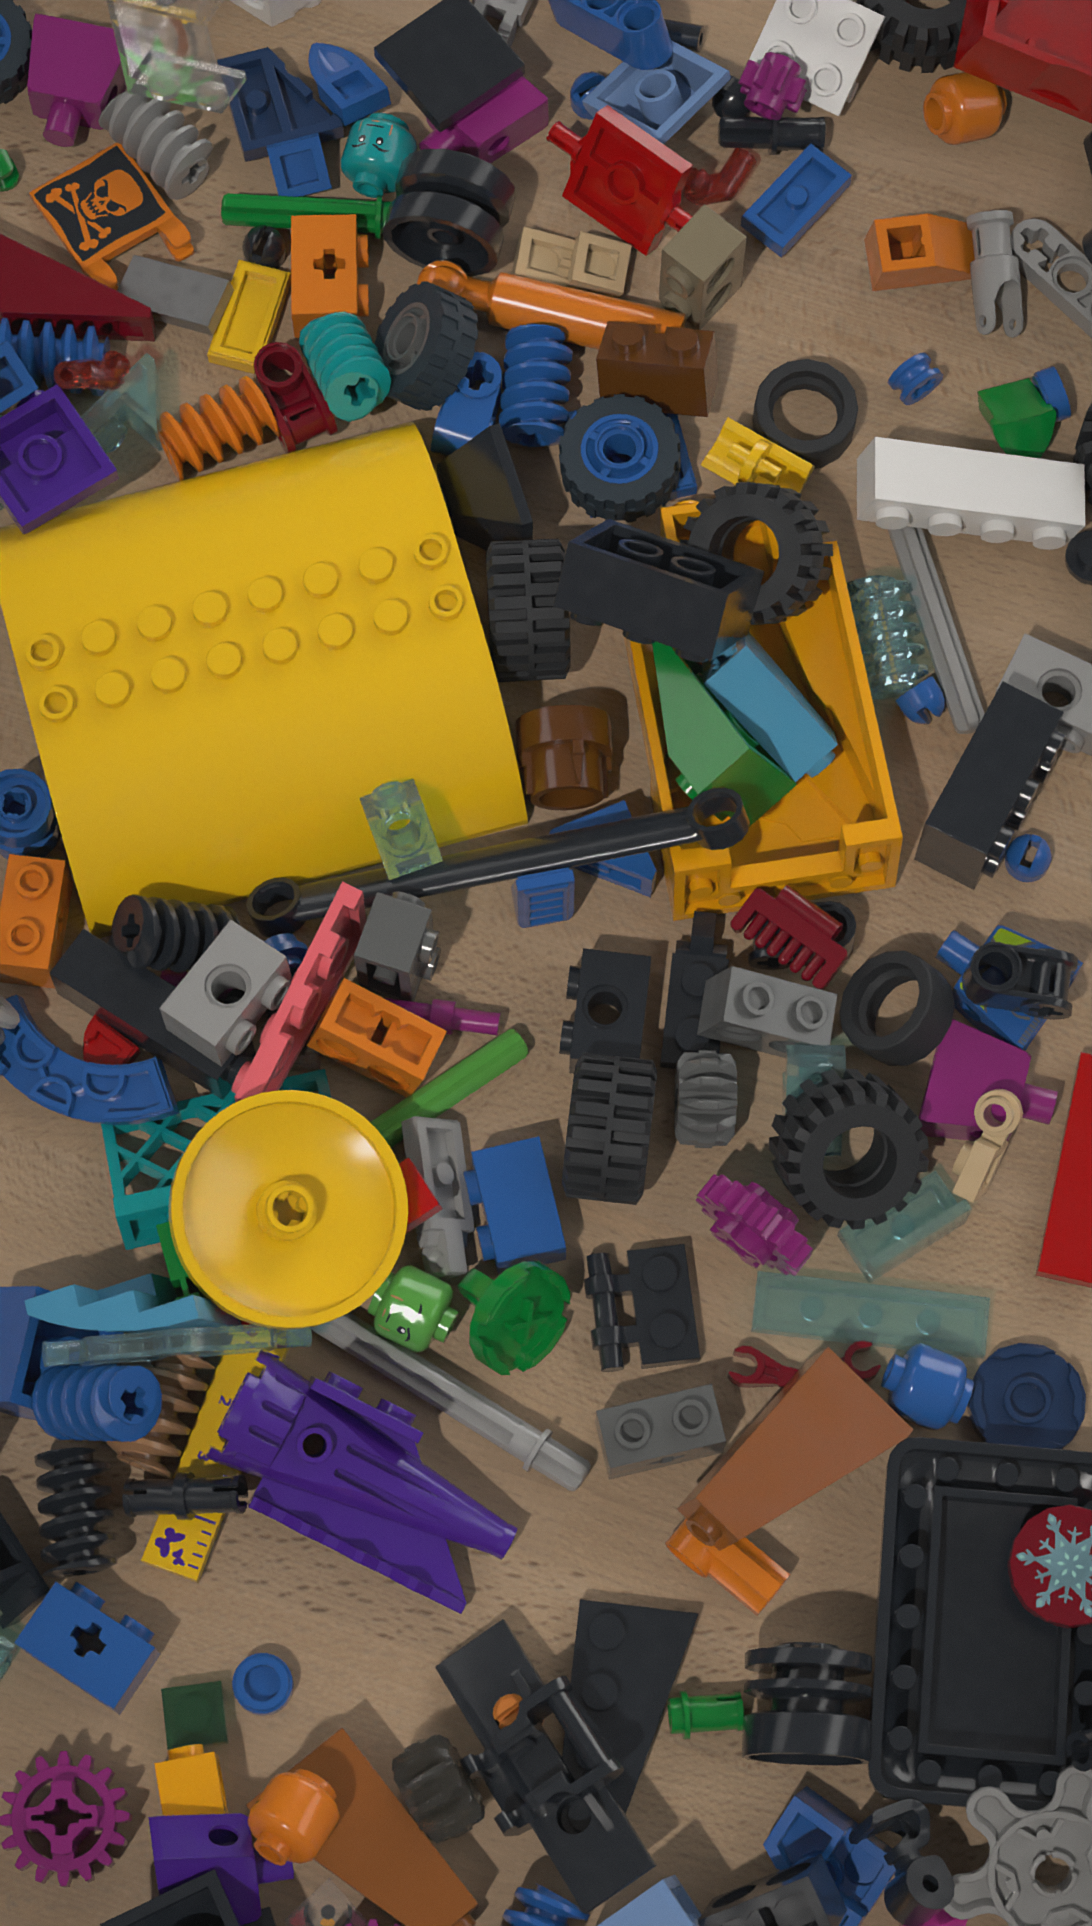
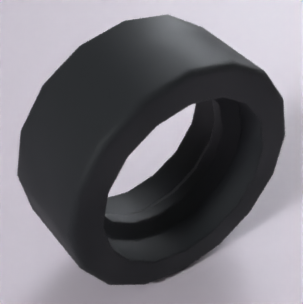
(815, 377)
(922, 1030)

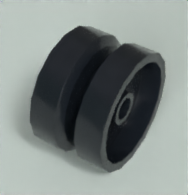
(449, 210)

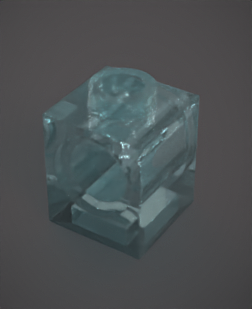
(407, 847)

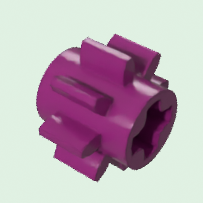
(772, 86)

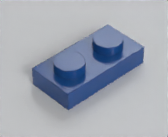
(796, 200)

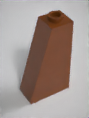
(797, 1446)
(381, 1846)

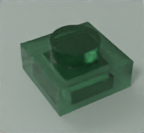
(195, 1715)

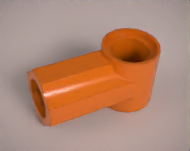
(738, 1568)

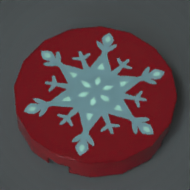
(1054, 1566)

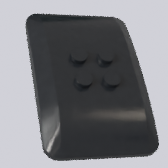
(961, 1672)

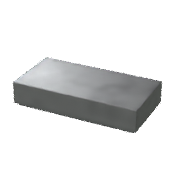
(177, 293)

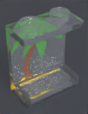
(170, 52)

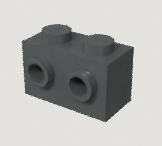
(397, 947)

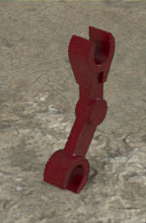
(771, 1373)

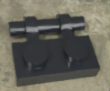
(661, 1308)

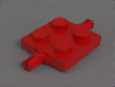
(624, 178)

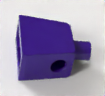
(200, 1843)

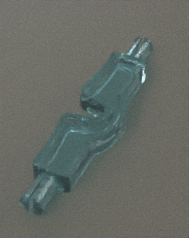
(164, 1343)

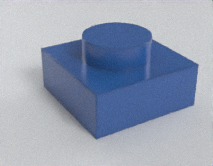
(299, 166)

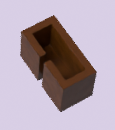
(666, 369)

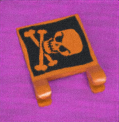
(107, 209)

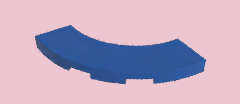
(78, 1088)

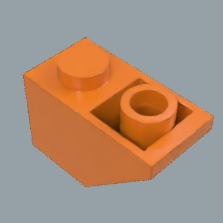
(918, 251)

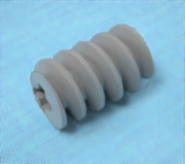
(158, 142)

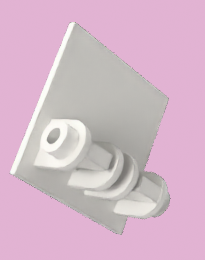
(828, 43)

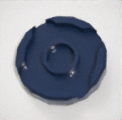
(1027, 1398)

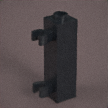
(130, 1001)

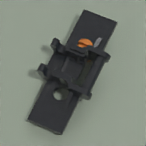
(527, 1774)

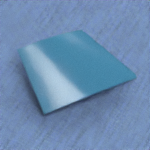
(130, 1307)

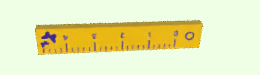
(185, 1544)

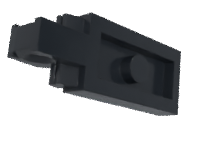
(690, 968)

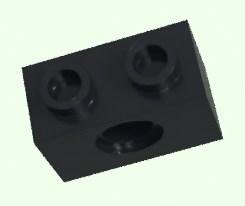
(610, 980)

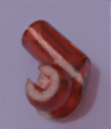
(721, 186)
(93, 373)

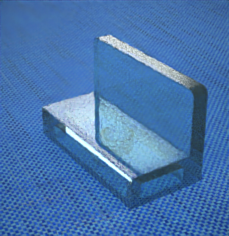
(922, 1222)

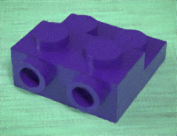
(48, 459)

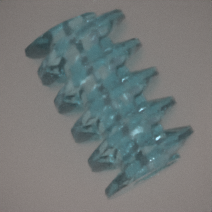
(885, 635)

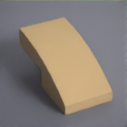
(583, 264)

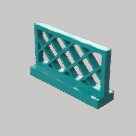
(142, 1211)

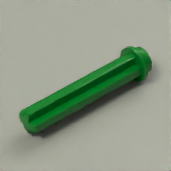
(277, 211)

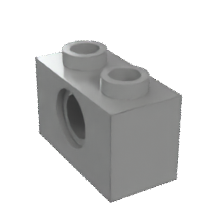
(1044, 669)
(231, 962)

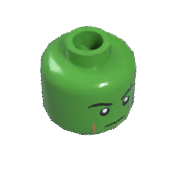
(413, 1309)

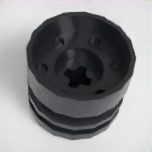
(807, 1706)

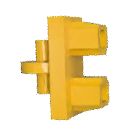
(749, 457)

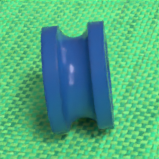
(915, 378)

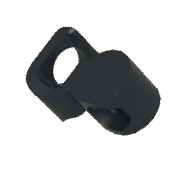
(920, 1882)

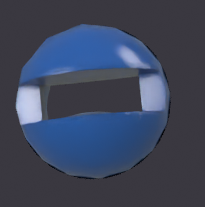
(582, 83)
(922, 696)
(1018, 849)

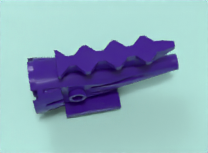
(363, 1487)

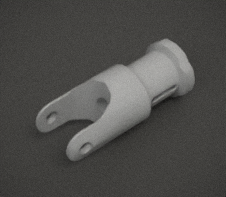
(995, 272)

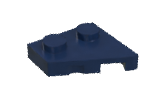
(274, 105)

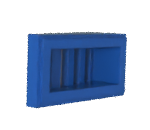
(544, 897)

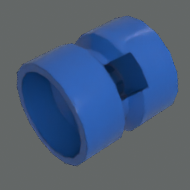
(26, 815)

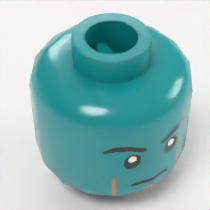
(376, 153)

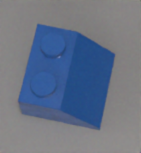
(22, 1348)

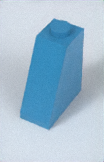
(770, 708)

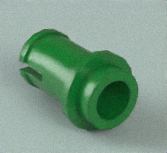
(705, 1713)

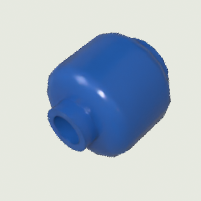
(927, 1386)

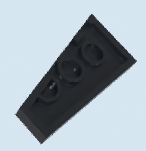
(621, 1685)

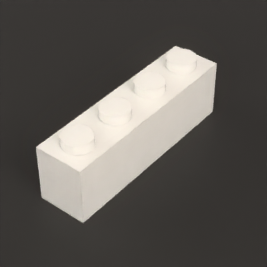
(970, 493)

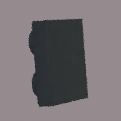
(449, 61)

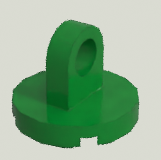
(515, 1315)

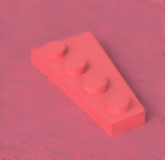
(307, 995)

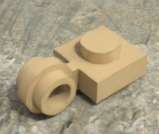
(979, 1161)

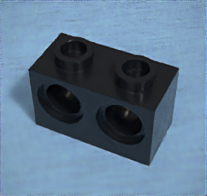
(789, 1897)

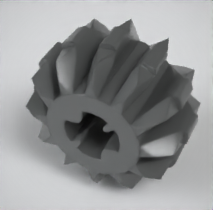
(705, 1099)

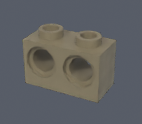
(701, 267)

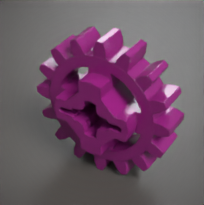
(754, 1225)
(64, 1847)

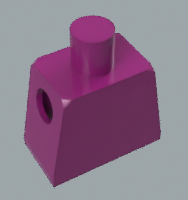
(72, 75)
(496, 124)
(964, 1070)

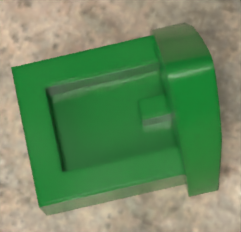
(1018, 417)

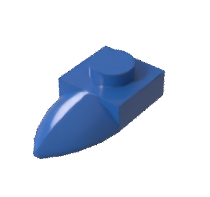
(346, 83)

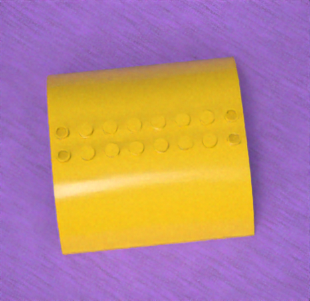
(247, 665)

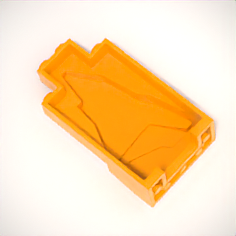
(829, 830)

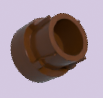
(565, 755)

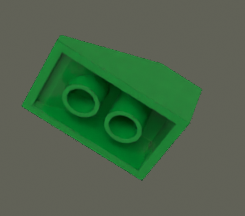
(710, 742)

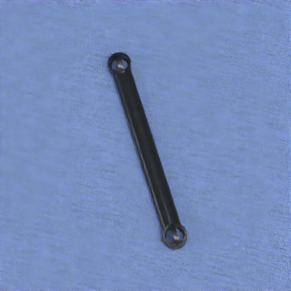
(512, 860)

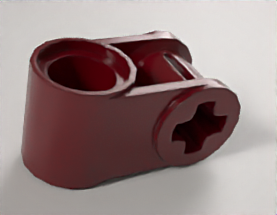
(295, 403)

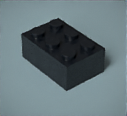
(657, 590)
(991, 787)

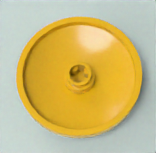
(288, 1209)

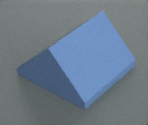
(660, 97)

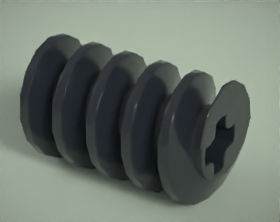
(167, 931)
(74, 1512)

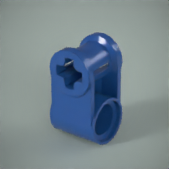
(469, 410)

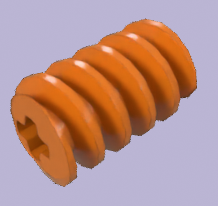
(215, 426)

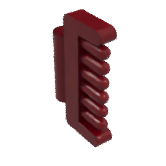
(802, 922)

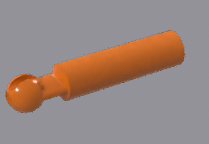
(525, 301)

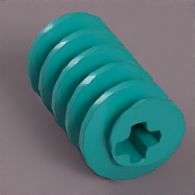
(345, 364)

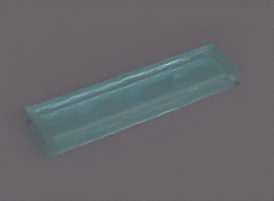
(870, 1313)

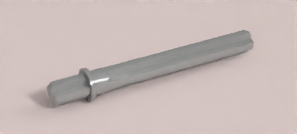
(938, 629)
(458, 1401)

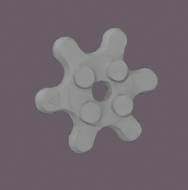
(1018, 1845)

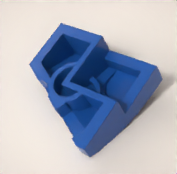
(818, 1827)

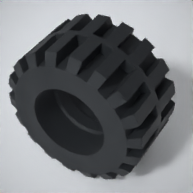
(917, 34)
(797, 538)
(525, 628)
(609, 1128)
(878, 1178)

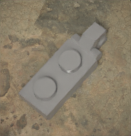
(439, 1156)

